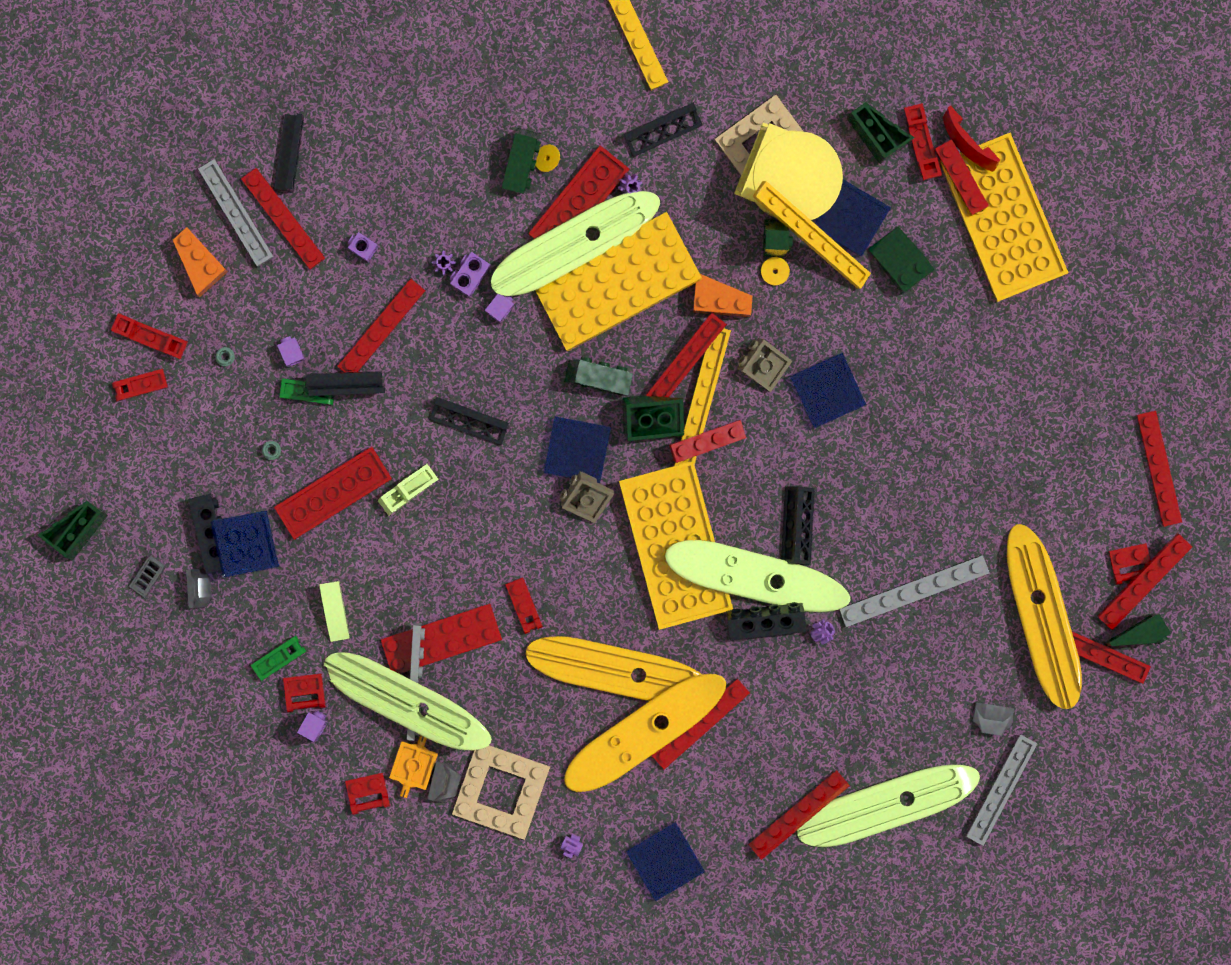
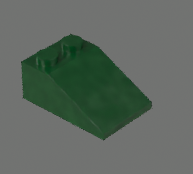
(901, 260)
(652, 417)
(1147, 631)

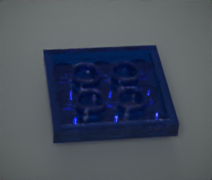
(853, 218)
(828, 390)
(576, 448)
(244, 544)
(665, 861)

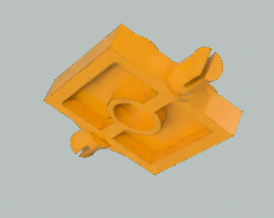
(413, 765)

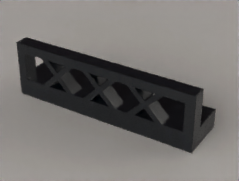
(661, 122)
(289, 152)
(344, 383)
(466, 412)
(794, 524)

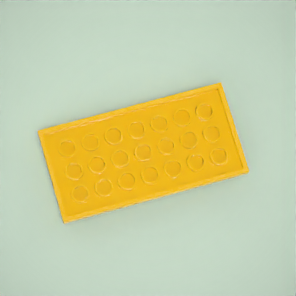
(1013, 231)
(619, 283)
(664, 511)

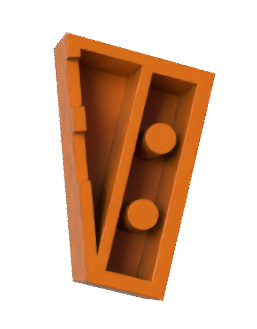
(199, 263)
(720, 299)

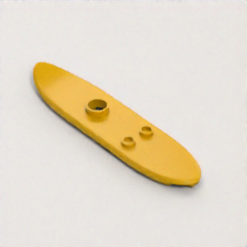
(1047, 623)
(605, 666)
(637, 736)

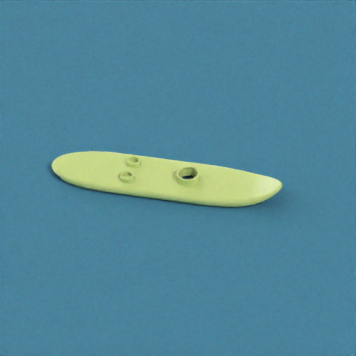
(567, 245)
(750, 574)
(400, 699)
(880, 807)

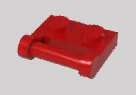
(1128, 557)
(304, 686)
(364, 787)

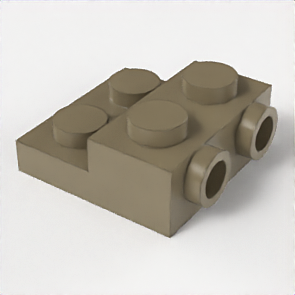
(764, 364)
(585, 497)

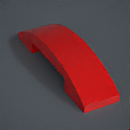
(922, 143)
(984, 158)
(149, 336)

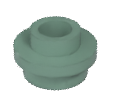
(220, 352)
(267, 445)

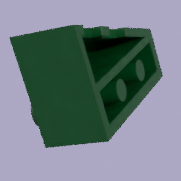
(776, 239)
(74, 530)

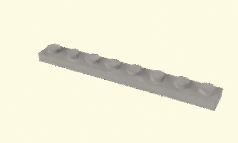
(914, 591)

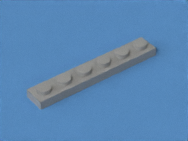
(235, 213)
(416, 670)
(1001, 790)

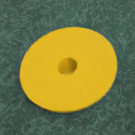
(547, 158)
(772, 264)

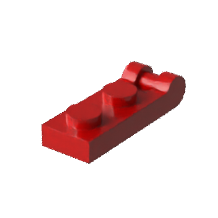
(140, 385)
(523, 604)

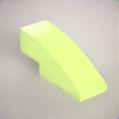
(407, 489)
(334, 611)

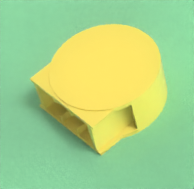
(797, 166)

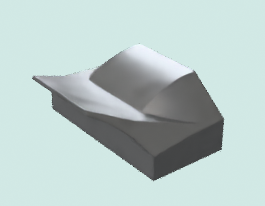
(198, 588)
(993, 718)
(444, 782)

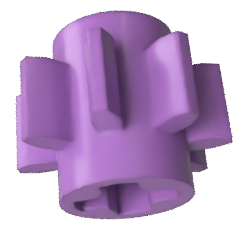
(629, 180)
(447, 266)
(822, 632)
(571, 846)

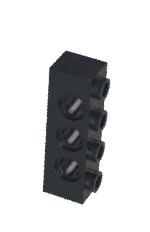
(198, 506)
(774, 626)

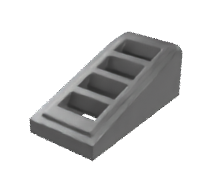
(157, 574)

